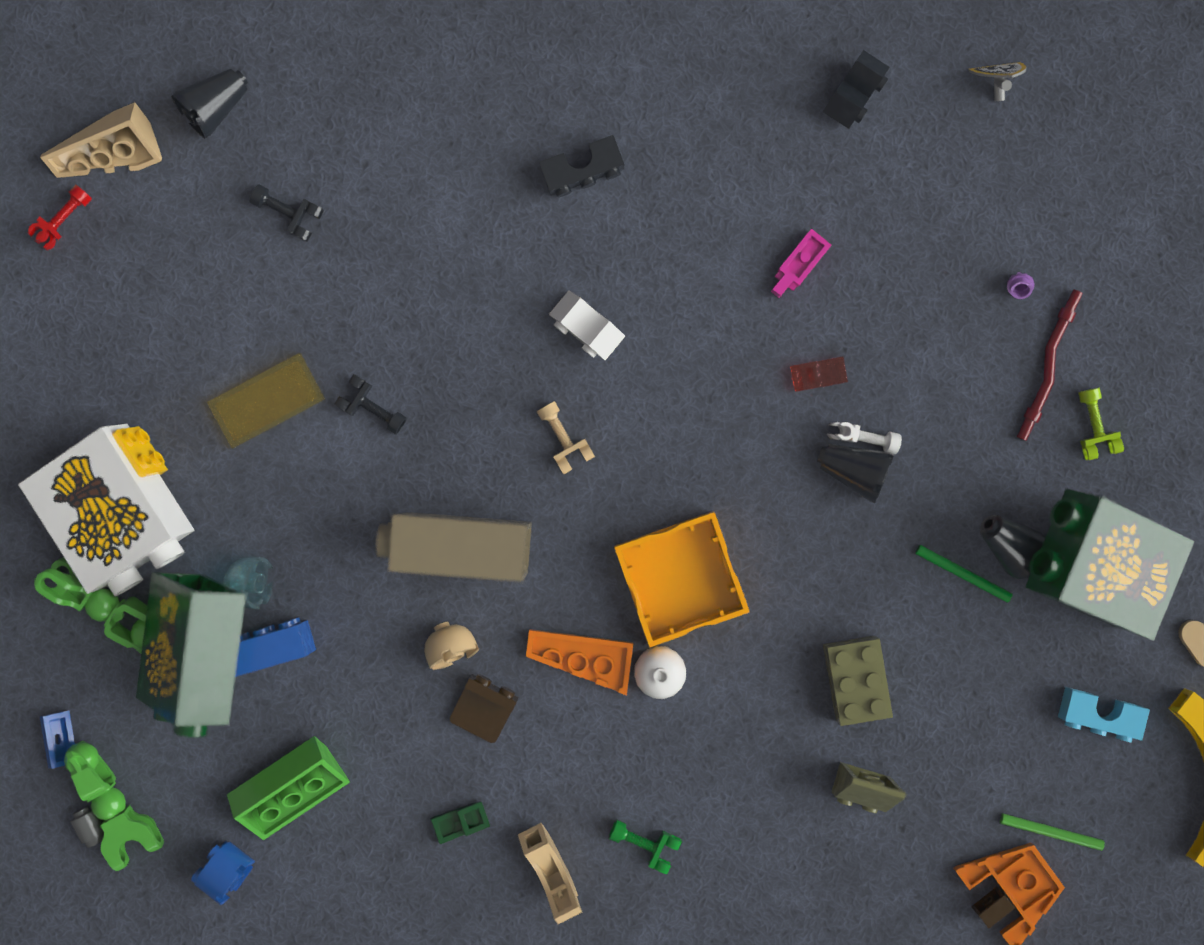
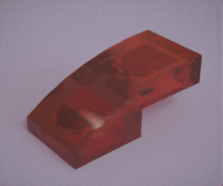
(819, 374)

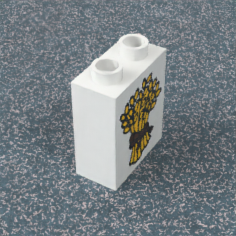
(106, 513)

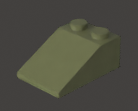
(866, 788)

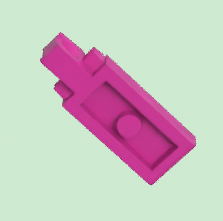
(800, 262)

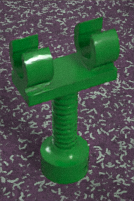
(620, 833)

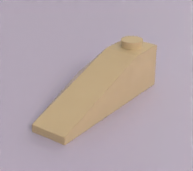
(112, 141)

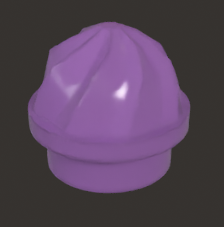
(1020, 285)

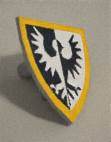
(999, 73)

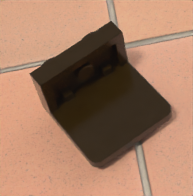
(483, 708)

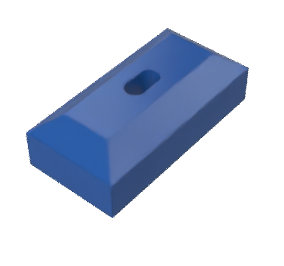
(59, 724)

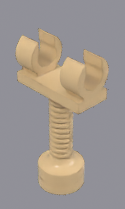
(550, 414)

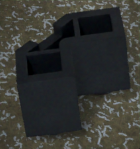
(856, 89)

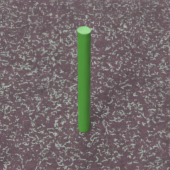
(1052, 832)

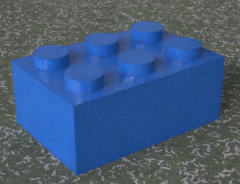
(274, 646)

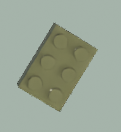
(858, 680)

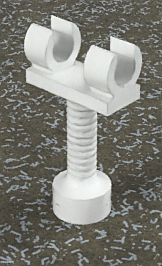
(852, 433)

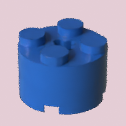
(223, 872)

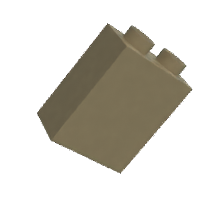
(456, 546)

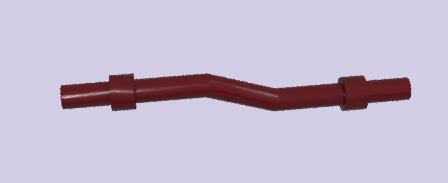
(1065, 317)

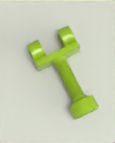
(1115, 444)

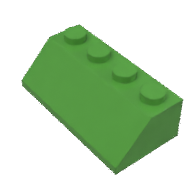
(287, 789)

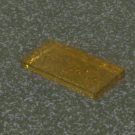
(266, 400)

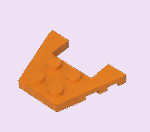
(1024, 879)

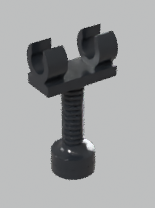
(260, 197)
(394, 421)

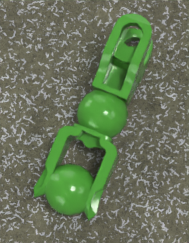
(99, 605)
(121, 823)

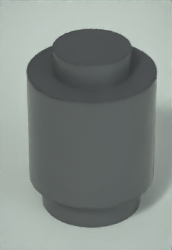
(87, 827)

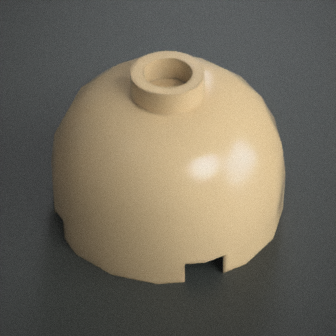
(448, 645)

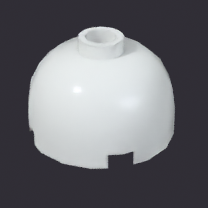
(660, 672)

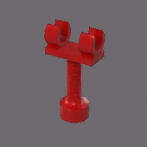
(49, 228)

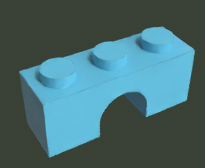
(1125, 720)

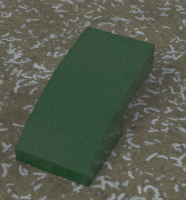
(460, 822)

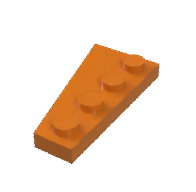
(592, 658)

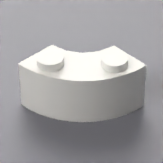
(587, 325)

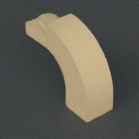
(552, 872)

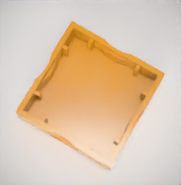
(681, 578)

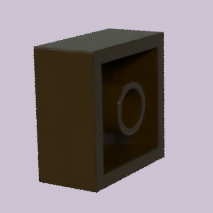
(993, 907)

